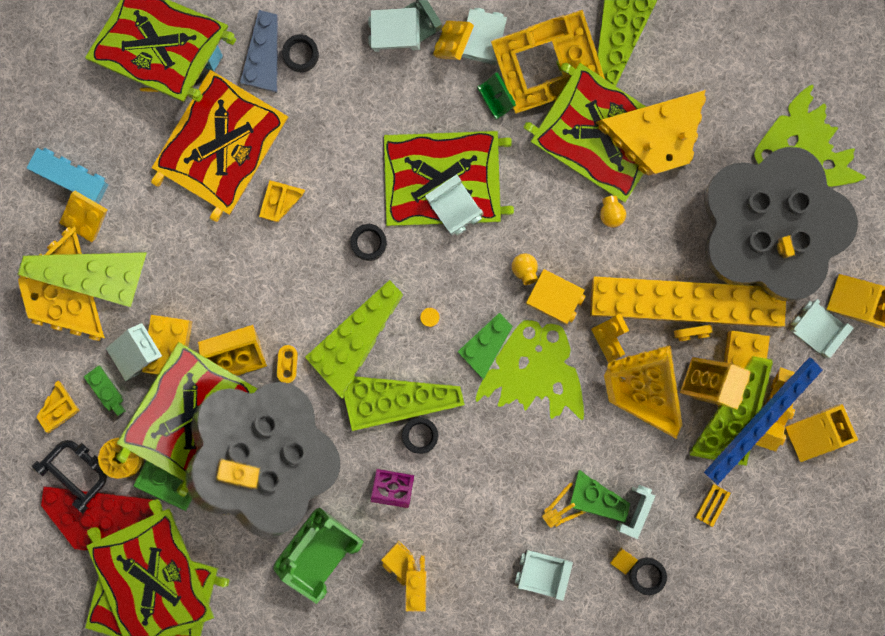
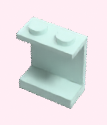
(454, 206)
(820, 329)

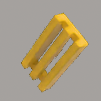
(720, 490)

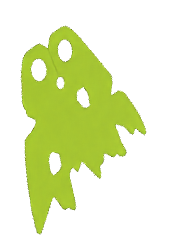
(812, 136)
(539, 375)

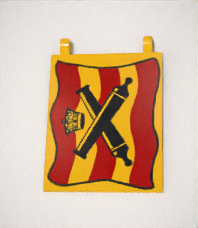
(219, 143)

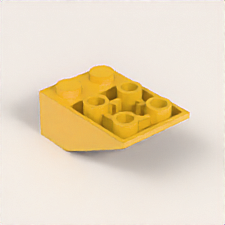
(858, 300)
(821, 433)
(397, 561)

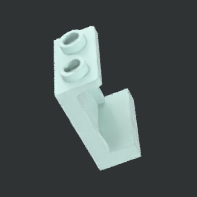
(486, 28)
(394, 29)
(133, 351)
(640, 514)
(544, 574)

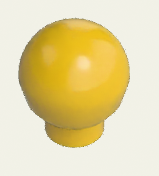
(612, 213)
(525, 268)

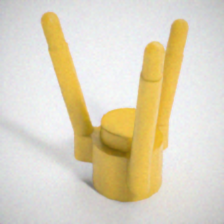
(553, 517)

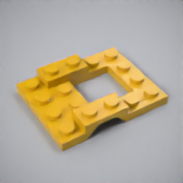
(572, 46)

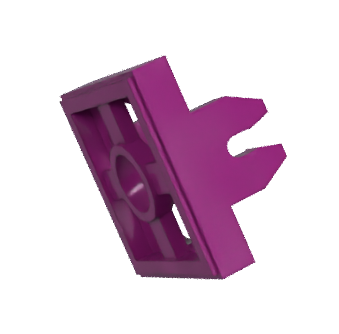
(382, 475)

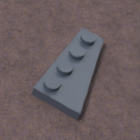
(261, 61)

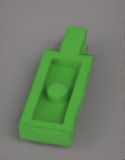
(105, 390)

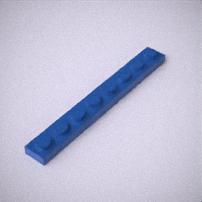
(763, 420)

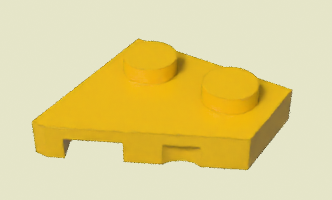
(279, 200)

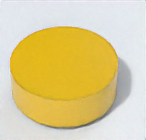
(429, 317)

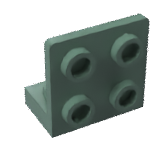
(429, 20)

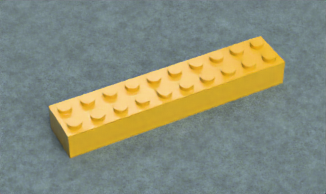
(685, 302)

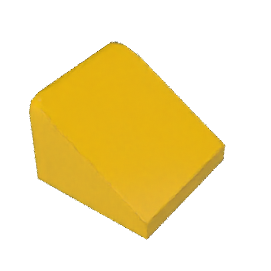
(623, 561)

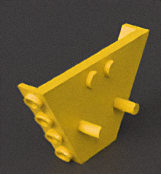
(658, 131)
(59, 305)
(648, 388)

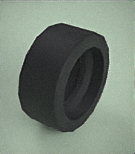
(303, 39)
(364, 228)
(405, 435)
(662, 576)

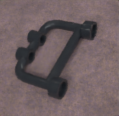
(82, 451)

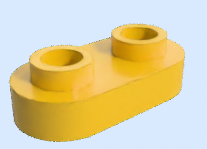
(701, 332)
(287, 364)

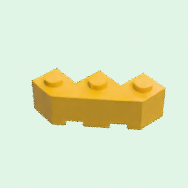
(775, 435)

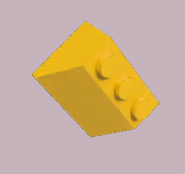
(235, 351)

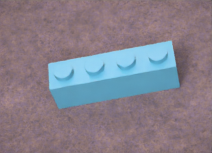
(66, 175)

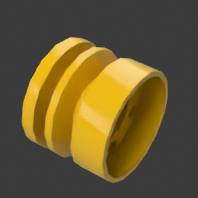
(115, 468)

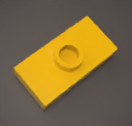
(237, 474)

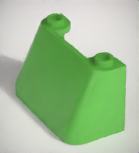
(315, 554)

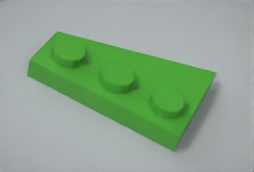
(486, 344)
(162, 486)
(596, 499)

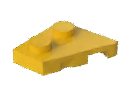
(57, 408)

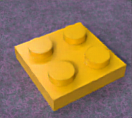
(453, 40)
(84, 215)

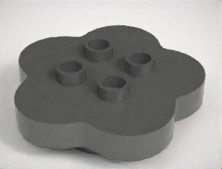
(774, 200)
(268, 432)

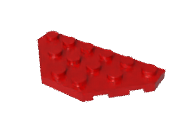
(104, 511)

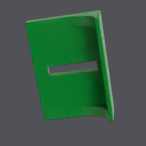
(491, 88)

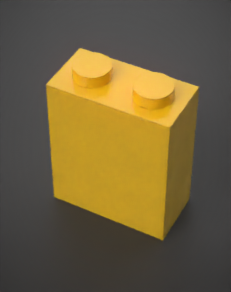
(556, 297)

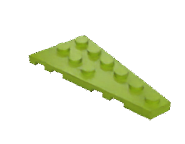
(619, 33)
(97, 275)
(350, 343)
(385, 401)
(729, 421)

